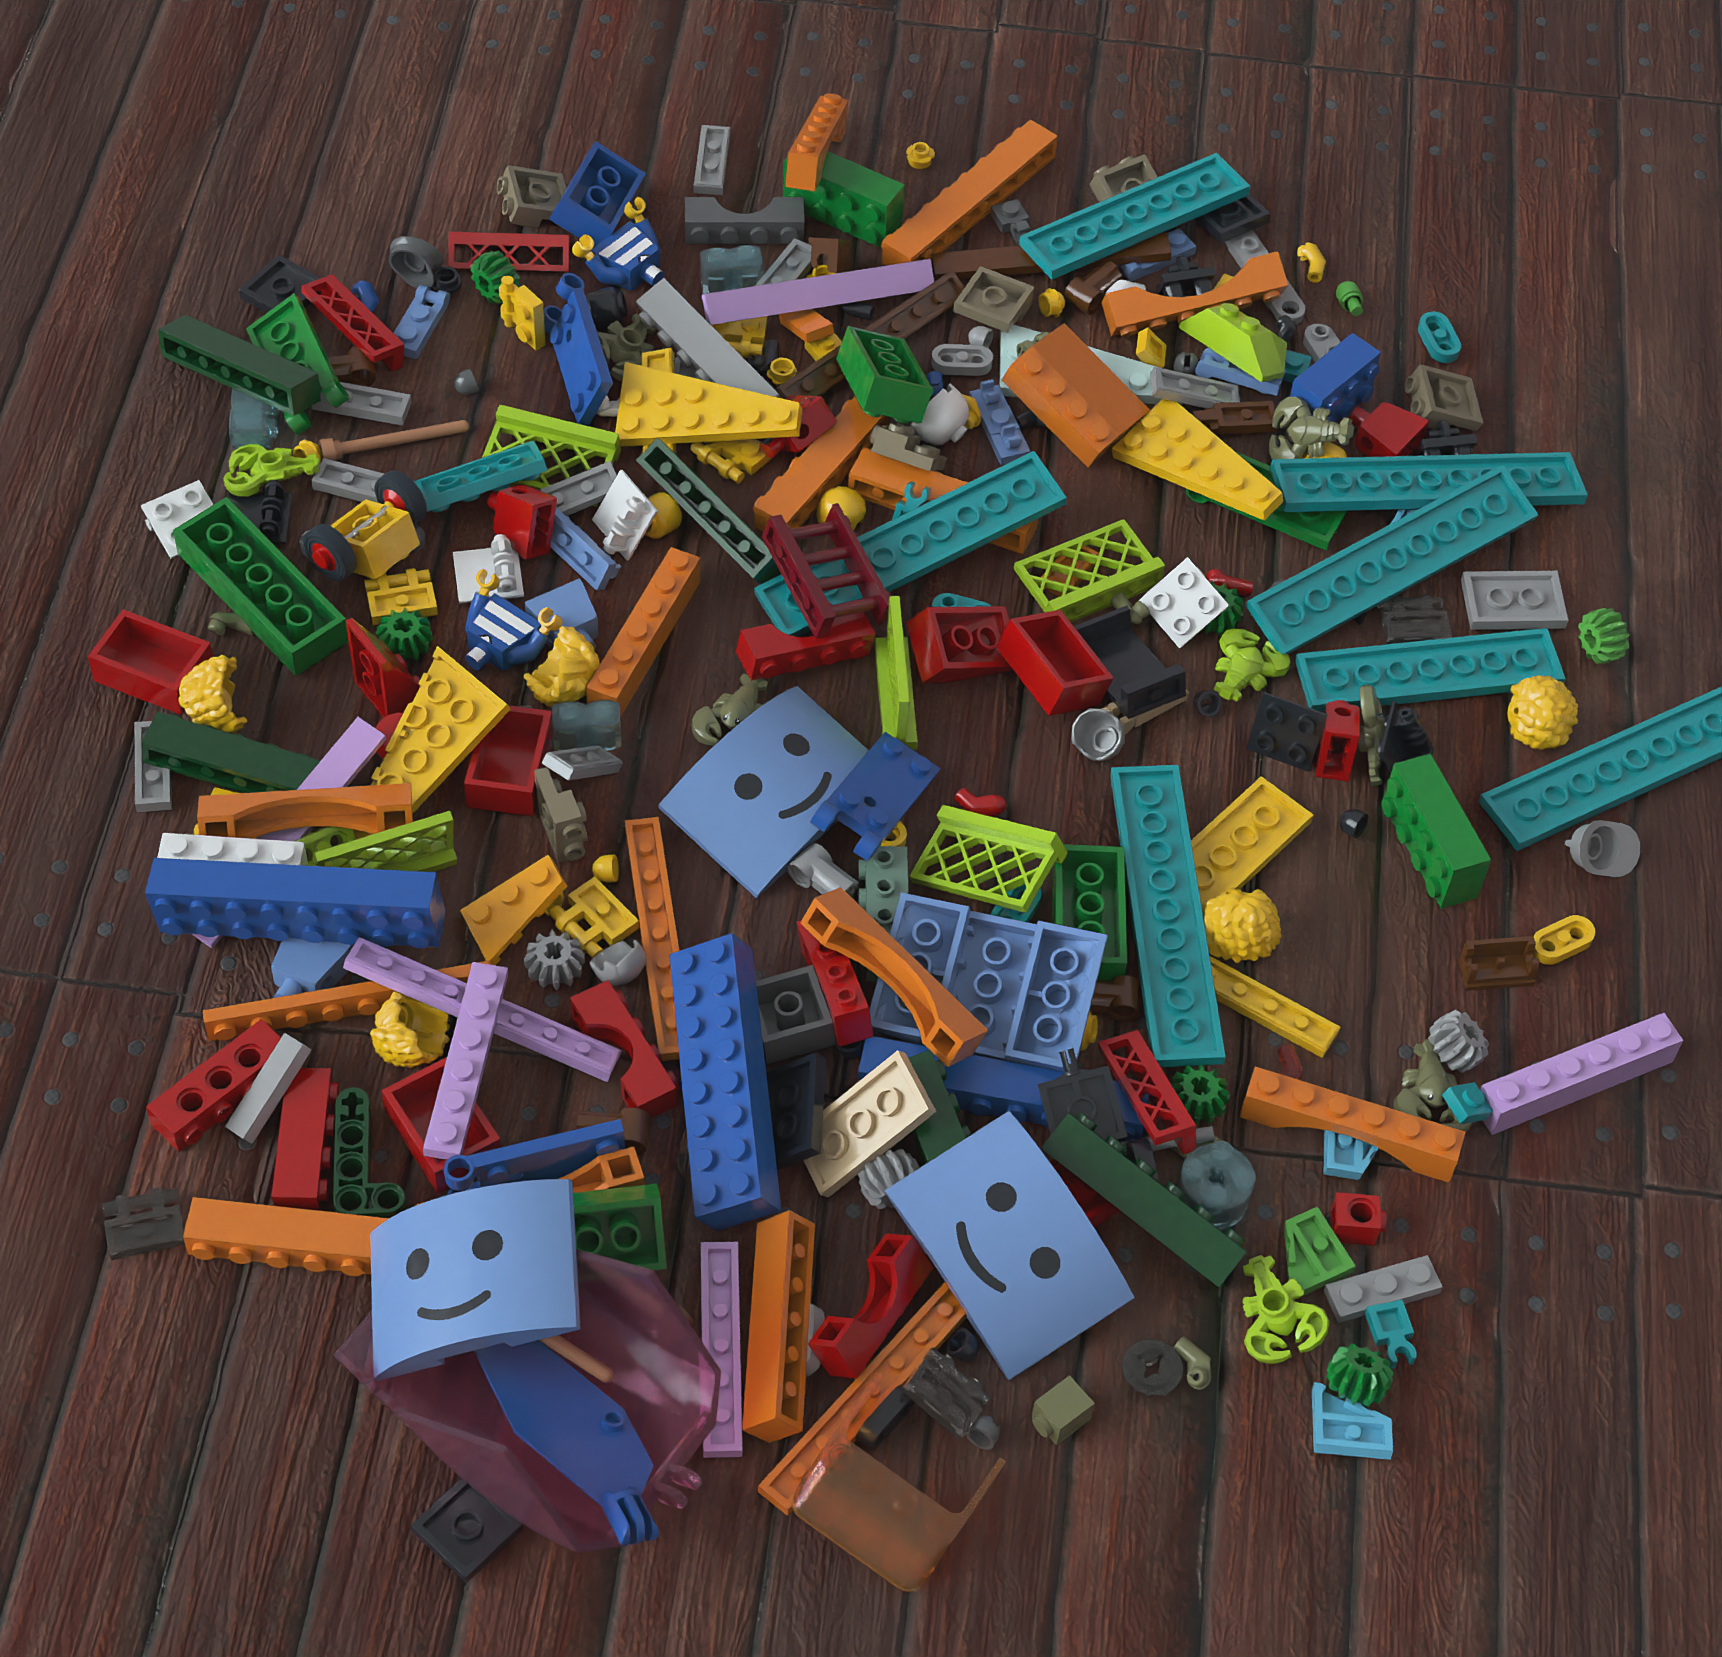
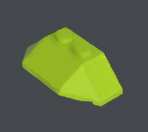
(1239, 340)

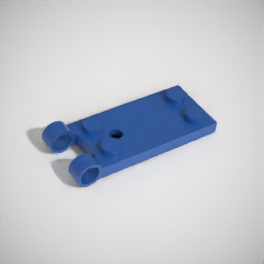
(578, 349)
(886, 779)
(536, 1159)

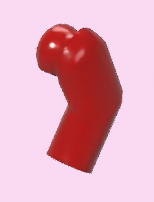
(1243, 587)
(986, 805)

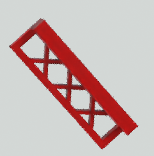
(514, 241)
(355, 321)
(1155, 1084)

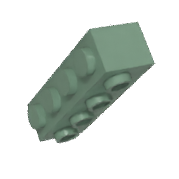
(884, 881)

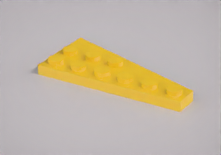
(697, 410)
(1186, 452)
(438, 729)

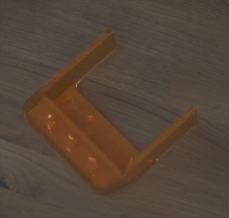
(877, 1511)

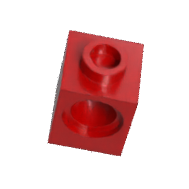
(1350, 1231)

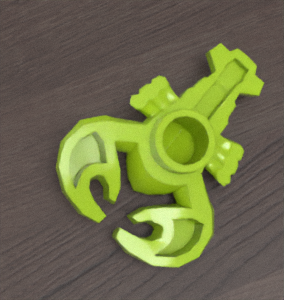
(264, 467)
(1245, 663)
(1279, 1314)

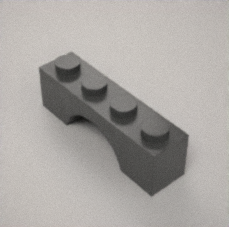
(712, 224)

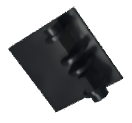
(267, 510)
(1286, 731)
(1403, 737)

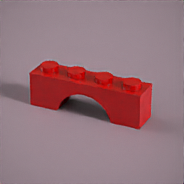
(770, 652)
(604, 1016)
(896, 1274)

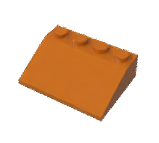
(1074, 394)

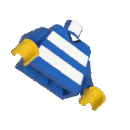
(627, 255)
(502, 631)

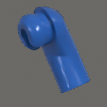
(366, 294)

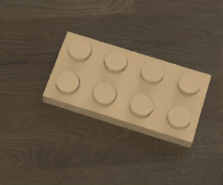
(868, 1122)

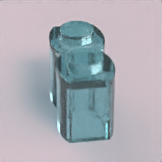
(730, 269)
(251, 421)
(586, 725)

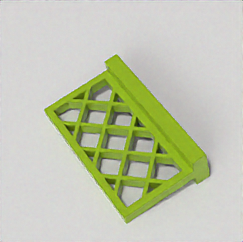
(553, 432)
(1096, 596)
(895, 680)
(998, 838)
(410, 847)

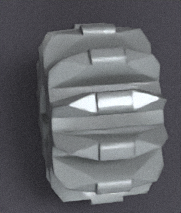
(554, 960)
(1458, 1041)
(884, 1173)

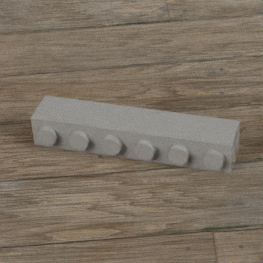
(697, 341)

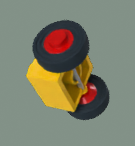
(372, 533)

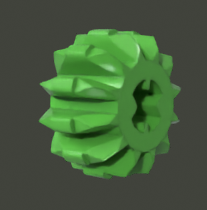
(1604, 635)

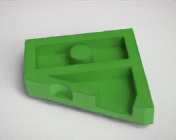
(1314, 1252)

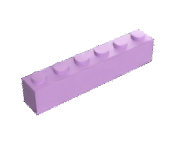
(1580, 1072)

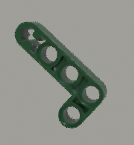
(357, 1159)

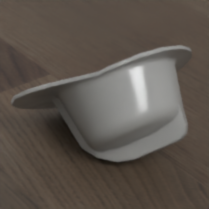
(1605, 848)

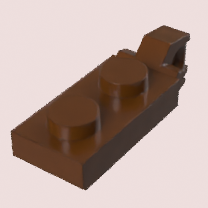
(1238, 417)

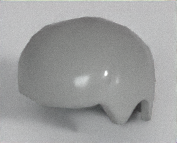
(1098, 734)
(619, 963)

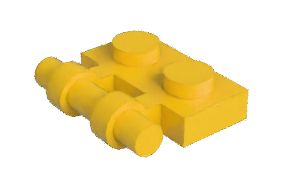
(522, 309)
(744, 335)
(740, 456)
(399, 591)
(601, 910)

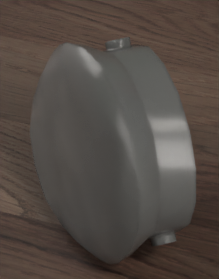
(414, 260)

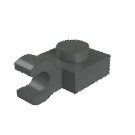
(1011, 218)

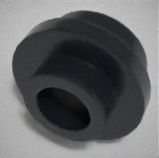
(446, 279)

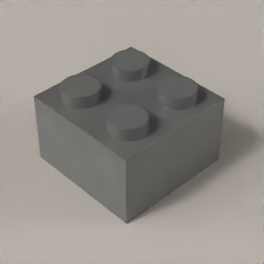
(793, 1015)

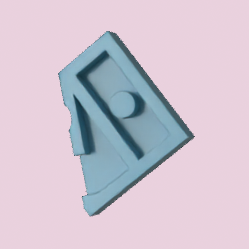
(1346, 1155)
(1349, 1428)

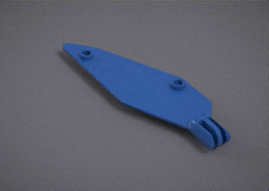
(574, 1431)

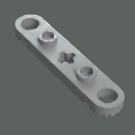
(1249, 246)

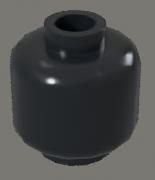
(607, 307)

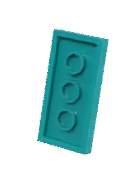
(484, 474)

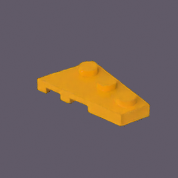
(507, 909)

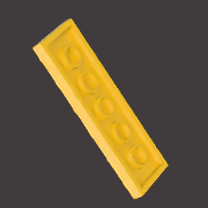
(1245, 838)

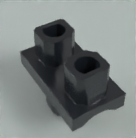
(1185, 277)
(1446, 442)

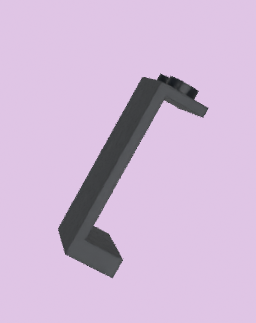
(1139, 677)

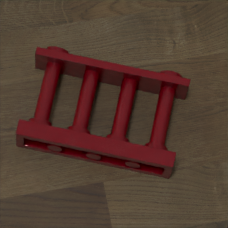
(809, 589)

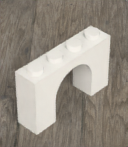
(232, 849)

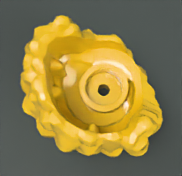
(566, 669)
(208, 694)
(1542, 712)
(1241, 925)
(409, 1031)

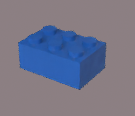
(597, 194)
(1339, 378)

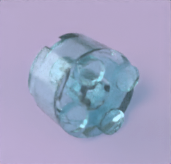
(1219, 1181)

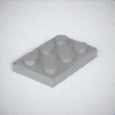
(1514, 600)

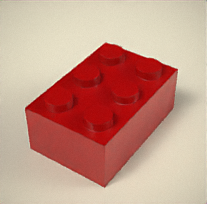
(146, 659)
(1054, 662)
(505, 762)
(410, 1109)

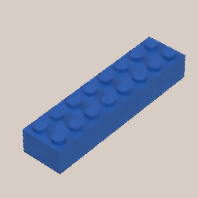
(296, 902)
(724, 1083)

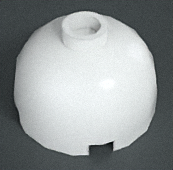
(943, 418)

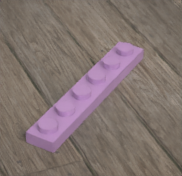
(465, 1061)
(722, 1341)

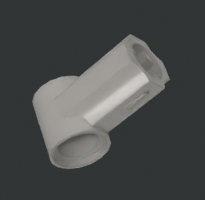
(816, 869)

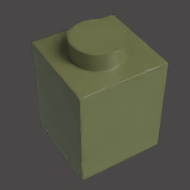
(1062, 1411)

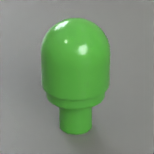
(1350, 297)

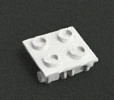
(173, 510)
(624, 516)
(499, 560)
(1184, 602)

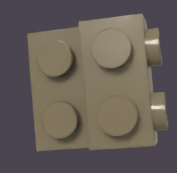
(1122, 177)
(529, 194)
(994, 299)
(1443, 396)
(902, 444)
(560, 817)

